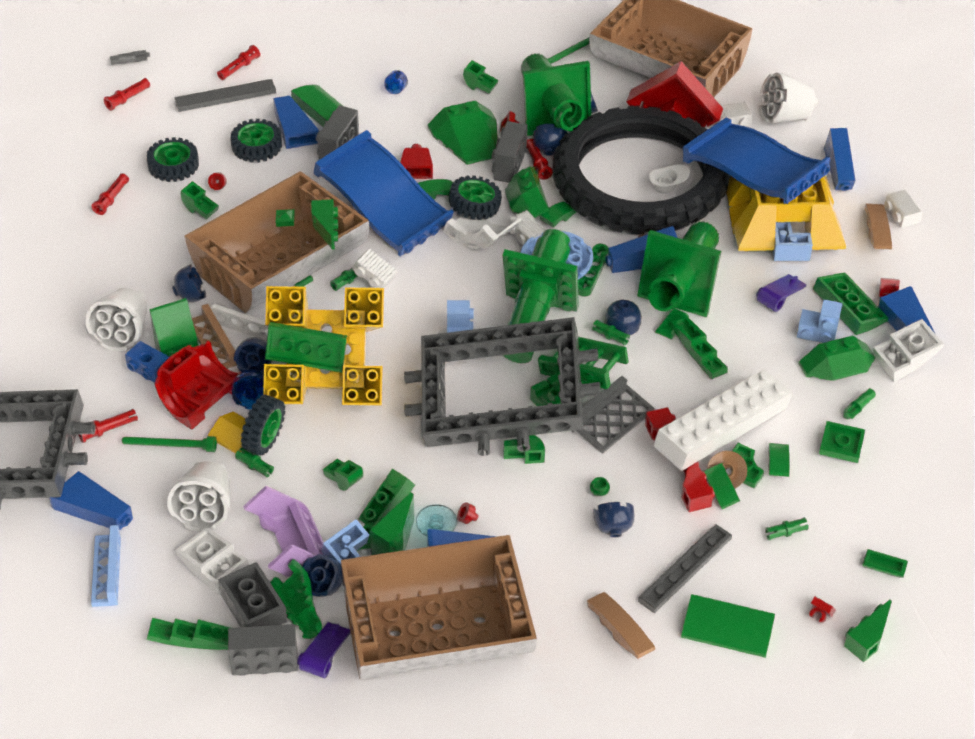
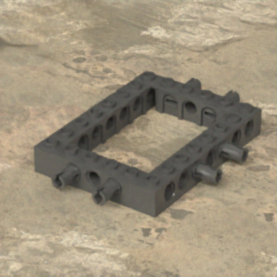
(64, 411)
(509, 423)

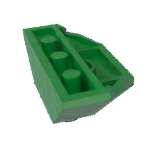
(526, 193)
(837, 359)

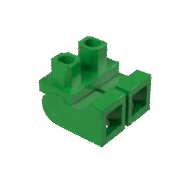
(546, 391)

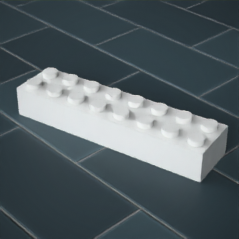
(722, 419)

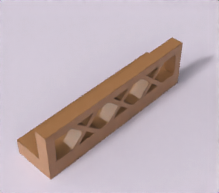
(218, 337)

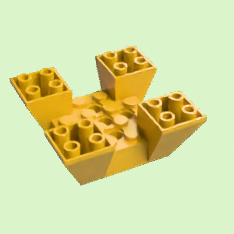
(757, 223)
(361, 314)

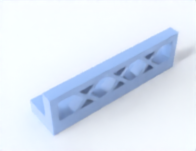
(112, 569)

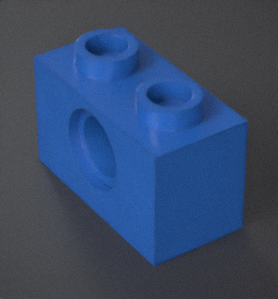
(145, 360)

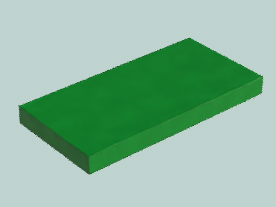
(305, 347)

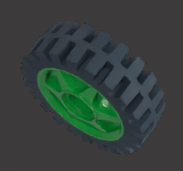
(256, 140)
(172, 159)
(475, 197)
(263, 425)

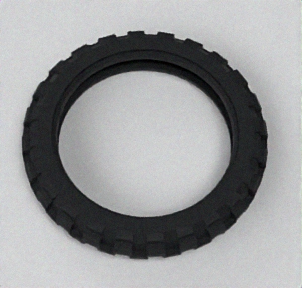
(627, 214)

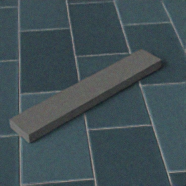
(225, 95)
(684, 568)

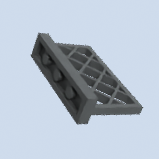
(602, 401)

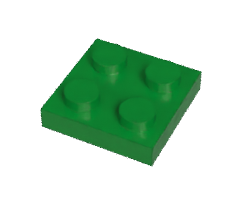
(842, 442)

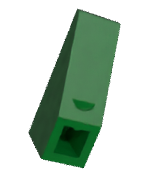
(324, 220)
(388, 495)
(866, 637)

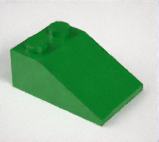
(173, 327)
(394, 530)

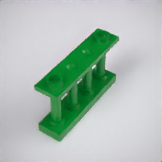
(589, 373)

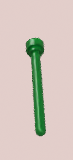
(570, 50)
(208, 444)

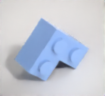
(791, 245)
(459, 315)
(820, 326)
(346, 542)

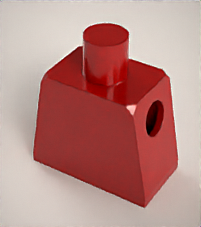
(418, 162)

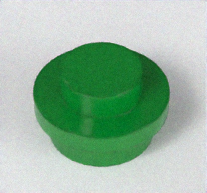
(599, 486)

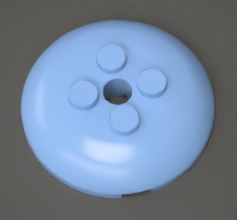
(579, 255)

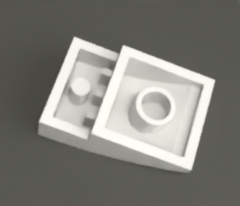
(907, 349)
(210, 557)

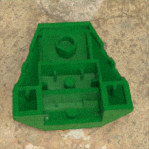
(467, 130)

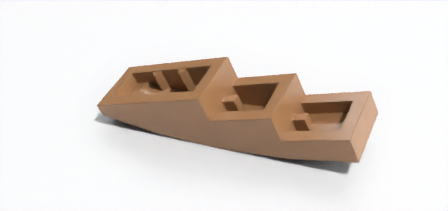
(878, 226)
(621, 624)

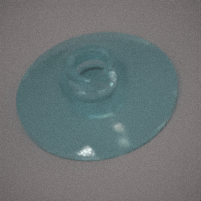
(436, 517)

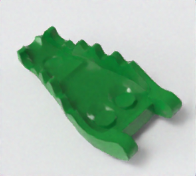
(298, 600)

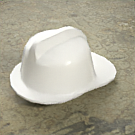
(667, 178)

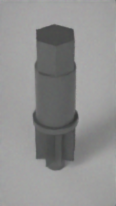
(134, 56)

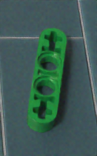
(594, 270)

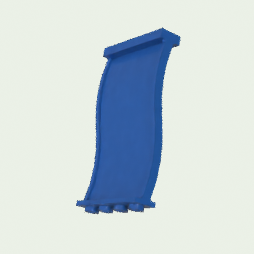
(756, 160)
(383, 192)

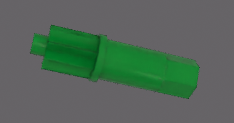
(856, 406)

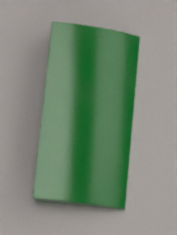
(315, 102)
(857, 308)
(728, 625)

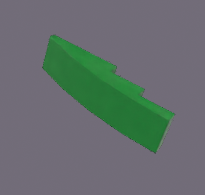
(696, 344)
(188, 634)

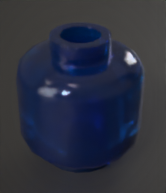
(396, 82)

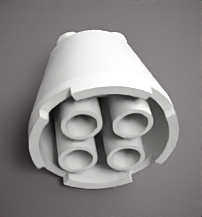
(786, 99)
(117, 319)
(201, 496)

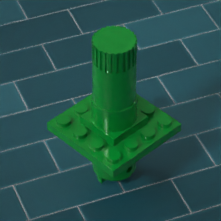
(555, 93)
(681, 270)
(540, 282)

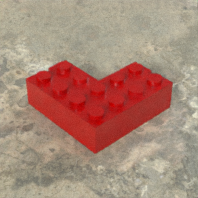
(680, 92)

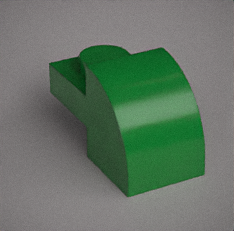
(475, 77)
(196, 200)
(535, 454)
(343, 473)

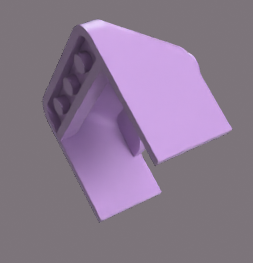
(290, 523)

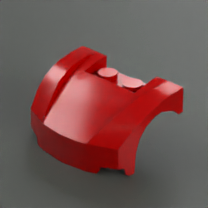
(192, 383)

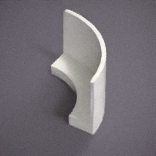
(476, 232)

